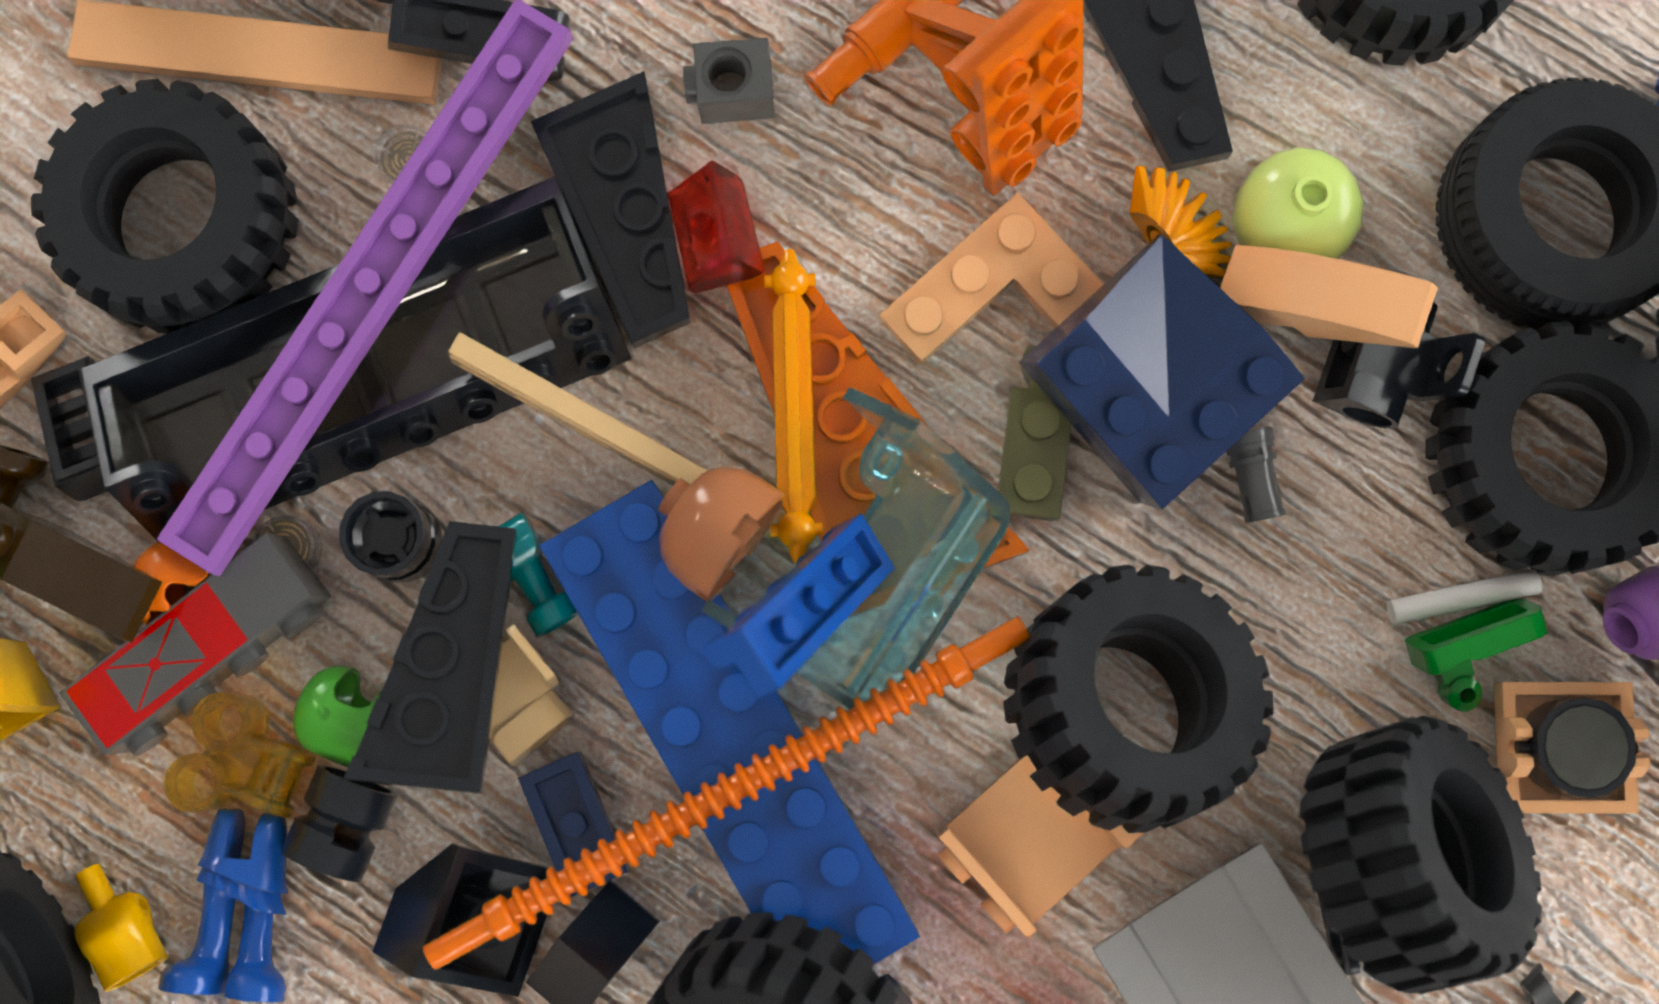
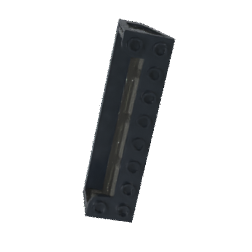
(500, 275)

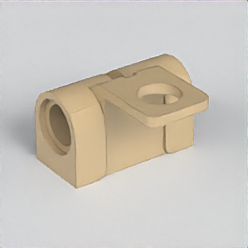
(526, 701)

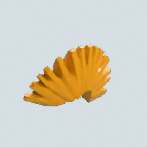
(1160, 209)

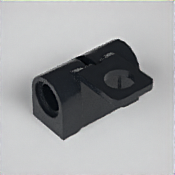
(1376, 380)

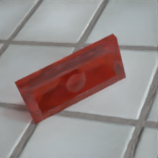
(715, 229)

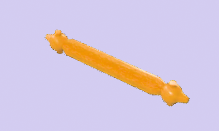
(793, 405)

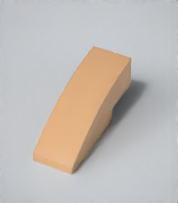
(1329, 296)

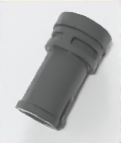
(1256, 474)

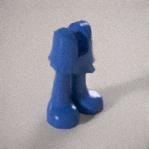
(256, 885)

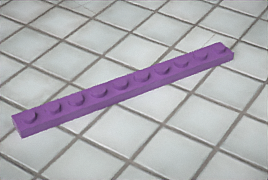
(365, 289)

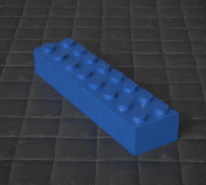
(791, 846)

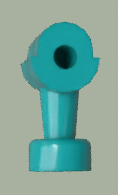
(549, 609)

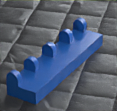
(803, 607)

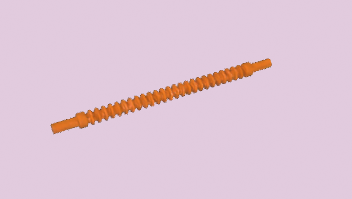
(503, 916)

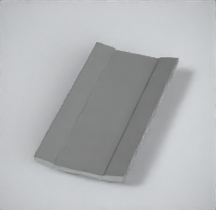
(1226, 942)

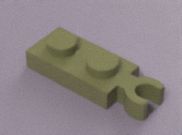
(1034, 453)

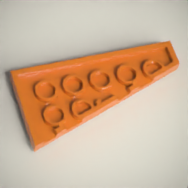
(839, 429)

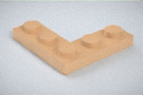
(1004, 250)

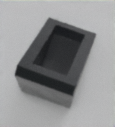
(593, 948)

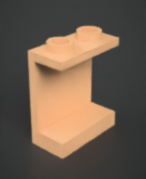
(1024, 848)

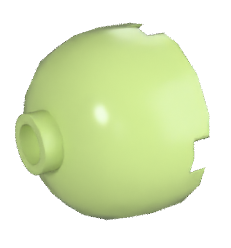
(1299, 204)

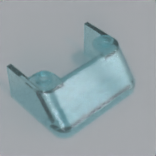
(938, 531)

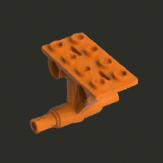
(1010, 72)

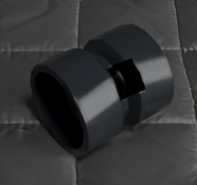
(389, 537)
(352, 804)

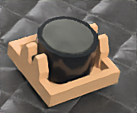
(1570, 746)

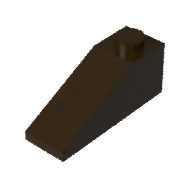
(73, 573)

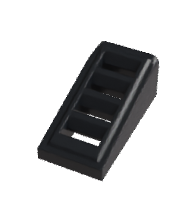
(73, 470)

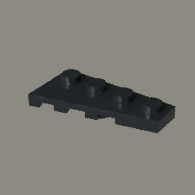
(1168, 74)
(617, 191)
(442, 687)

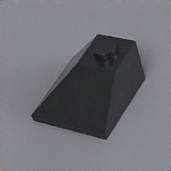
(446, 896)

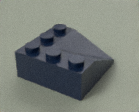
(1161, 372)

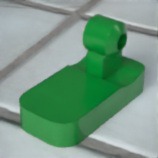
(1452, 645)

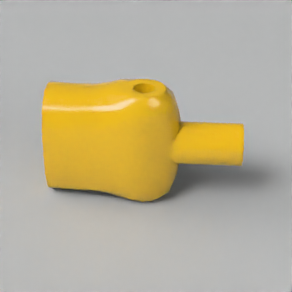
(117, 931)

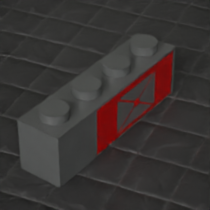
(196, 646)

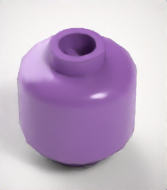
(1633, 614)

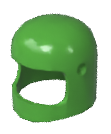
(332, 714)

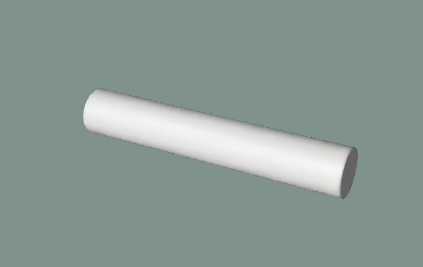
(1464, 597)

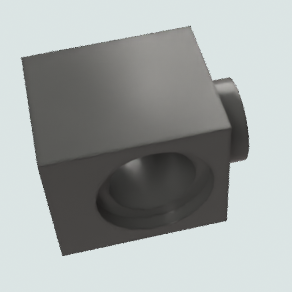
(744, 57)

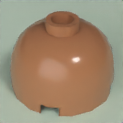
(715, 526)

